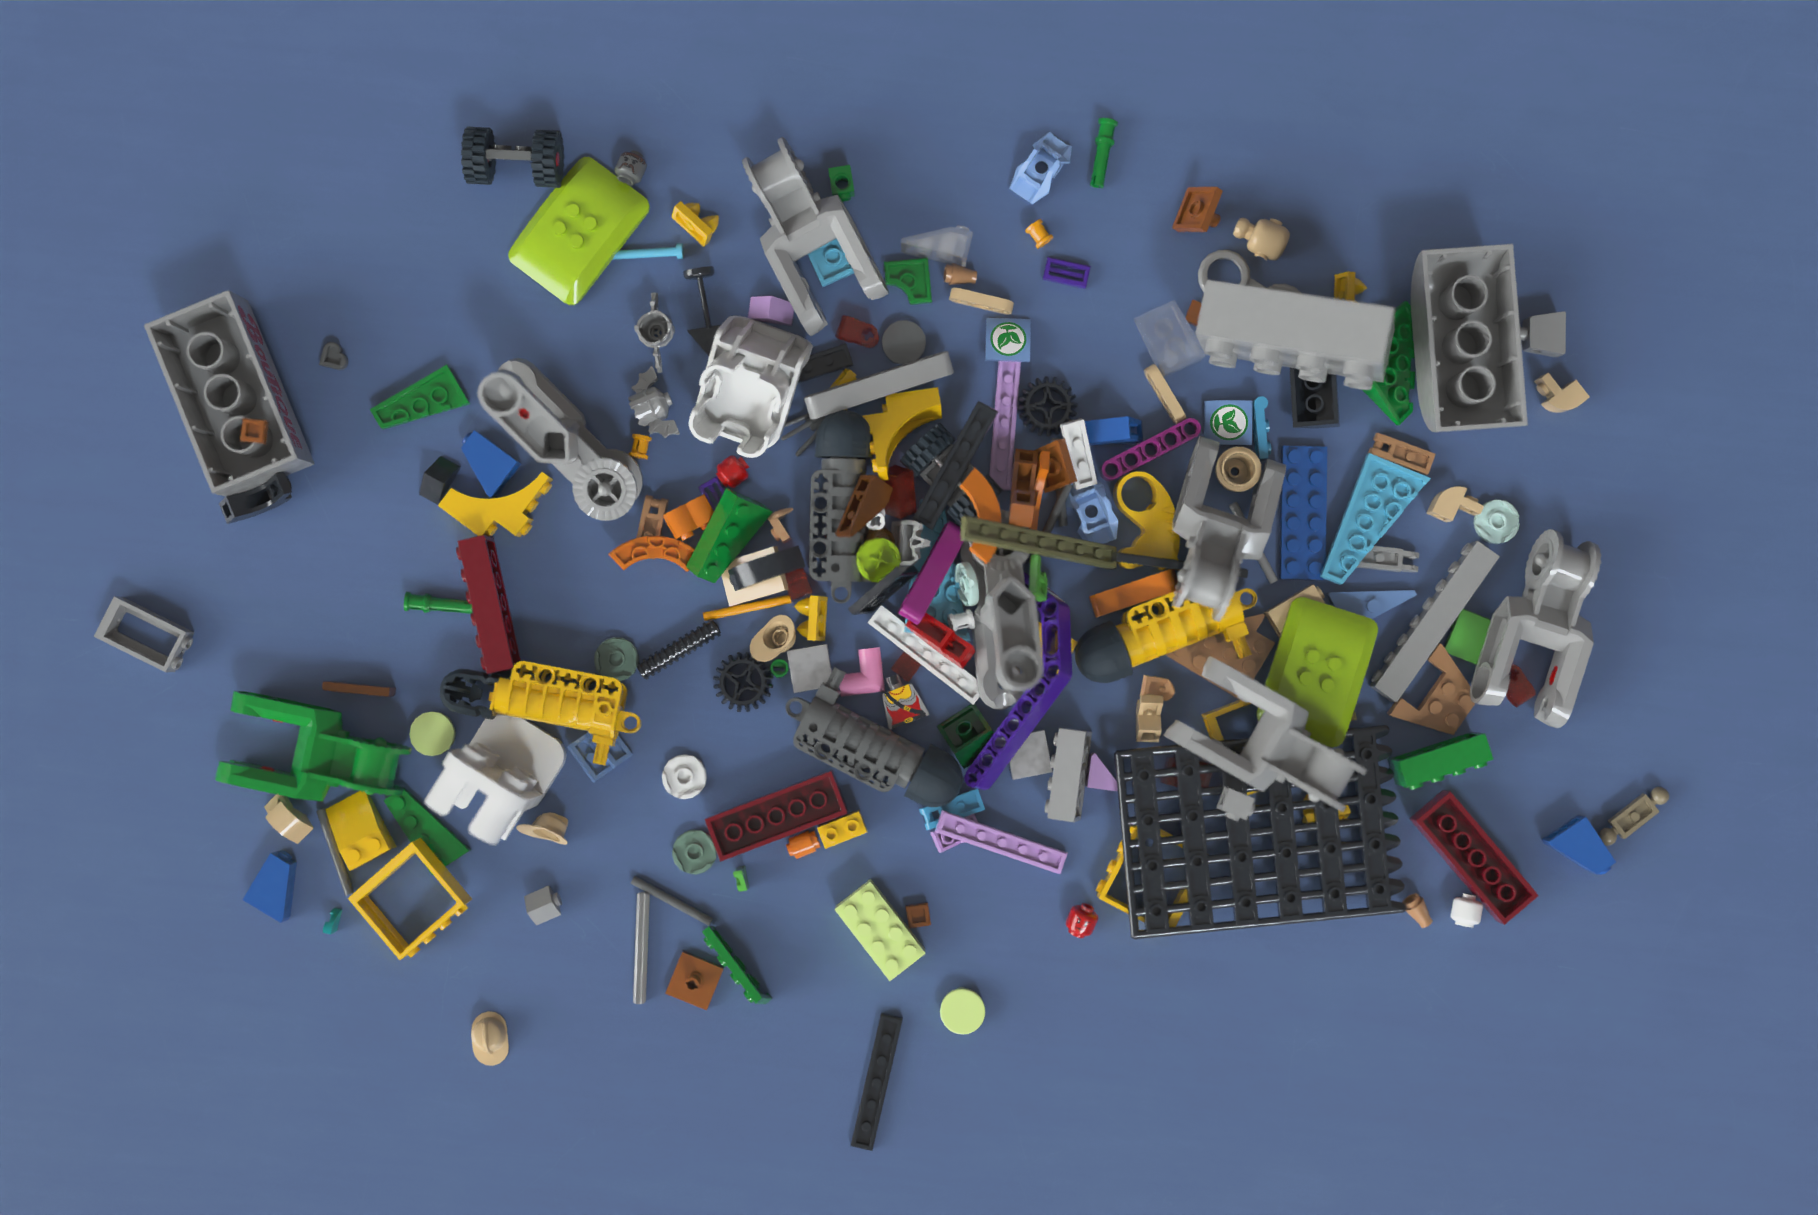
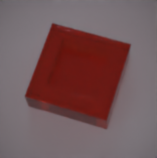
(906, 666)

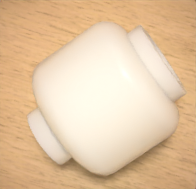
(1466, 910)

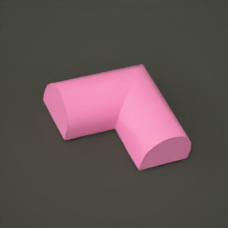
(870, 677)

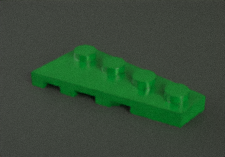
(422, 399)
(419, 822)

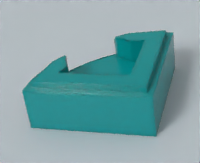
(332, 926)

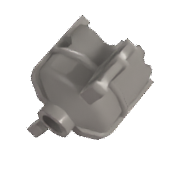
(649, 324)
(652, 405)

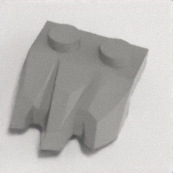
(909, 540)

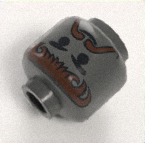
(630, 167)

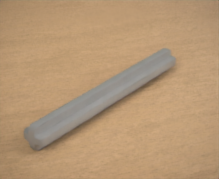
(641, 948)

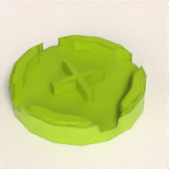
(877, 559)

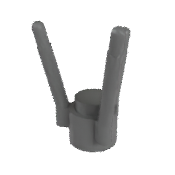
(812, 423)

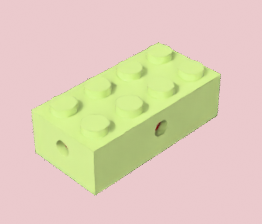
(880, 929)

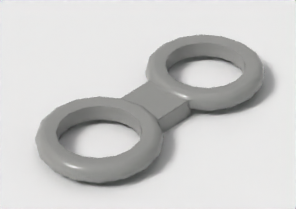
(1243, 267)

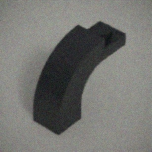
(257, 500)
(766, 568)

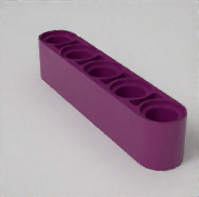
(1159, 444)
(932, 573)

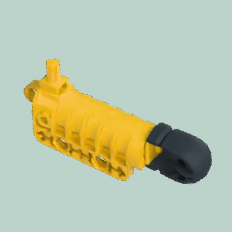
(544, 702)

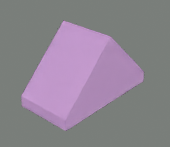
(771, 310)
(1098, 775)

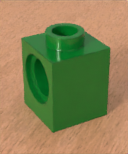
(842, 173)

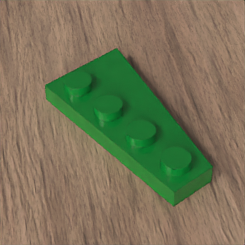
(749, 983)

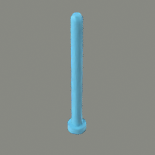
(652, 252)

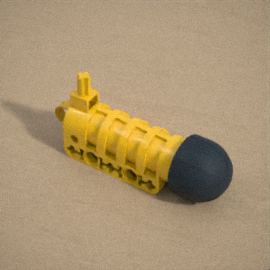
(1111, 650)

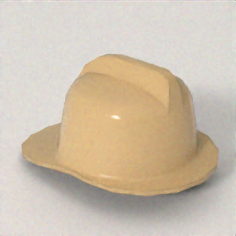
(773, 639)
(548, 827)
(490, 1038)

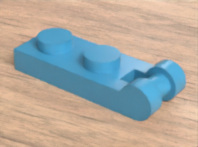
(1260, 428)
(962, 805)

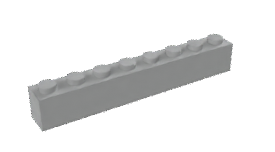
(1433, 621)

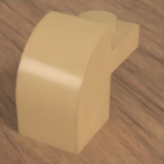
(1558, 398)
(1447, 502)
(1148, 718)
(287, 819)

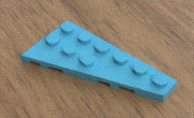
(1374, 505)

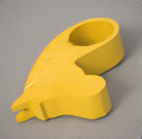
(1154, 522)

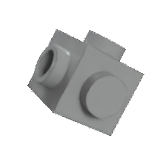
(1236, 804)
(543, 905)

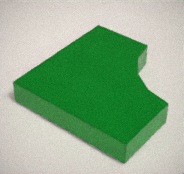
(911, 277)

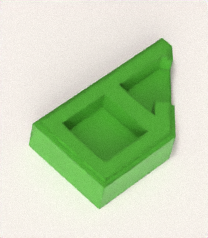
(1038, 579)
(741, 878)

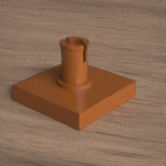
(1198, 210)
(1060, 466)
(694, 980)

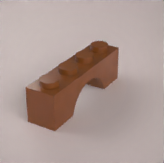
(1022, 488)

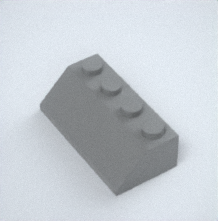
(1069, 774)

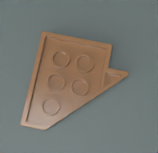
(1195, 655)

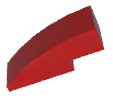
(943, 640)

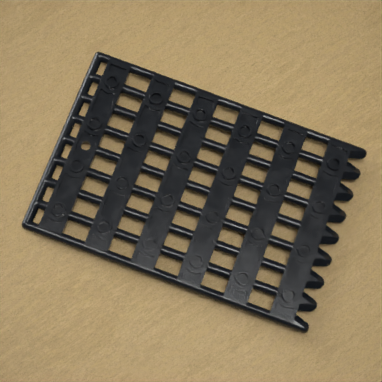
(1284, 851)

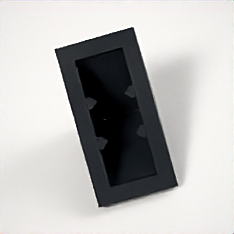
(438, 479)

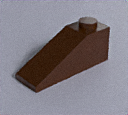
(865, 503)

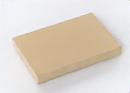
(757, 590)

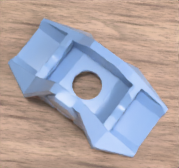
(1034, 185)
(1101, 527)

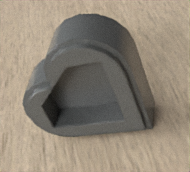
(333, 357)

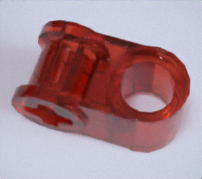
(853, 331)
(1519, 687)

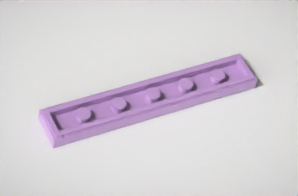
(1004, 423)
(1001, 842)

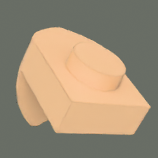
(778, 530)
(1157, 686)

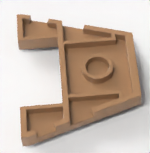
(1445, 703)

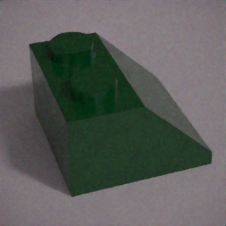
(966, 734)

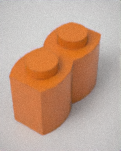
(689, 517)

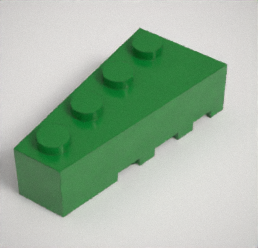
(726, 534)

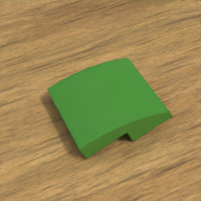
(1467, 636)

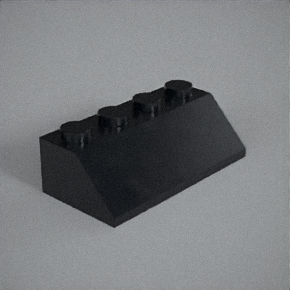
(1314, 402)

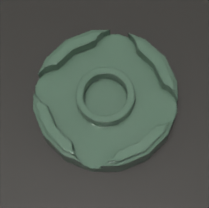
(616, 658)
(694, 852)

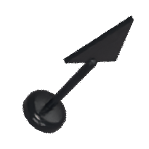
(705, 335)

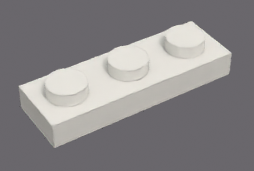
(1080, 453)

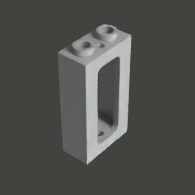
(109, 633)

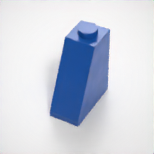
(1114, 431)
(489, 462)
(1582, 845)
(274, 886)

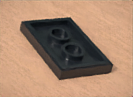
(883, 590)

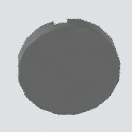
(903, 342)

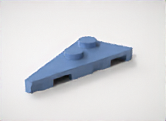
(1369, 602)

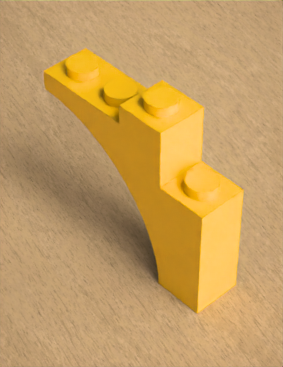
(899, 417)
(509, 511)

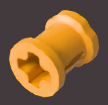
(1039, 233)
(640, 446)

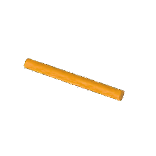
(748, 607)

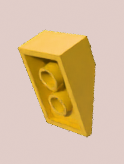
(359, 830)

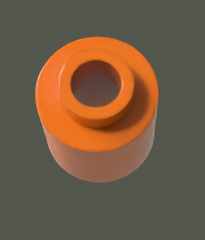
(803, 844)

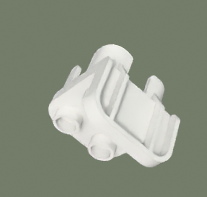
(748, 384)
(506, 761)

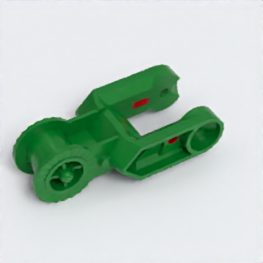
(322, 754)

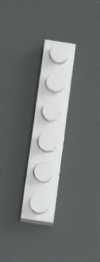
(936, 663)

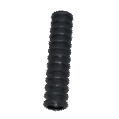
(678, 649)

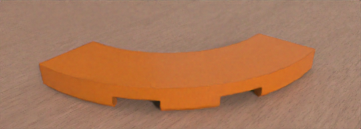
(1040, 478)
(987, 508)
(652, 547)

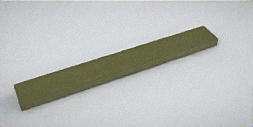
(1037, 542)

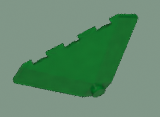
(1393, 393)

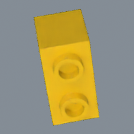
(842, 829)

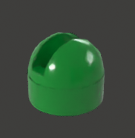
(779, 663)

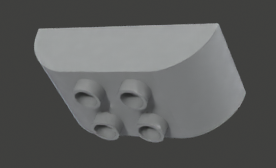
(1468, 339)

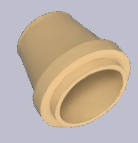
(1245, 462)

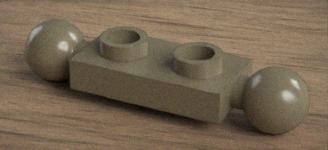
(1633, 816)

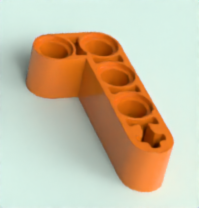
(1134, 592)

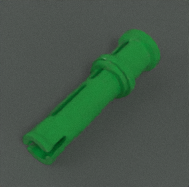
(1103, 142)
(428, 603)

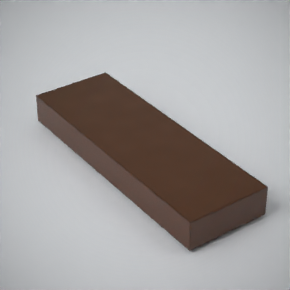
(358, 688)

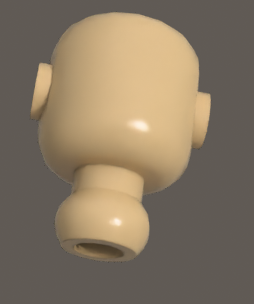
(1264, 238)

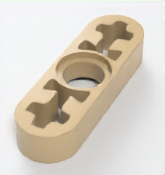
(981, 301)
(1164, 394)

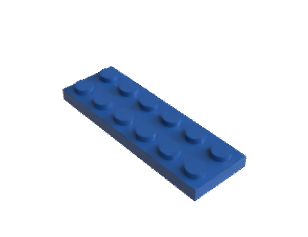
(1303, 512)

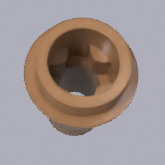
(958, 274)
(1418, 910)

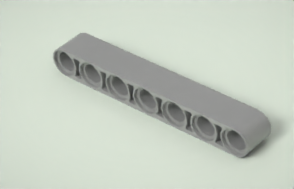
(878, 385)

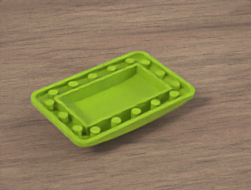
(578, 230)
(1322, 665)

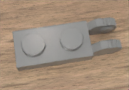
(1388, 559)

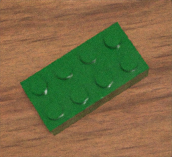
(1440, 759)

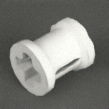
(877, 523)
(961, 620)

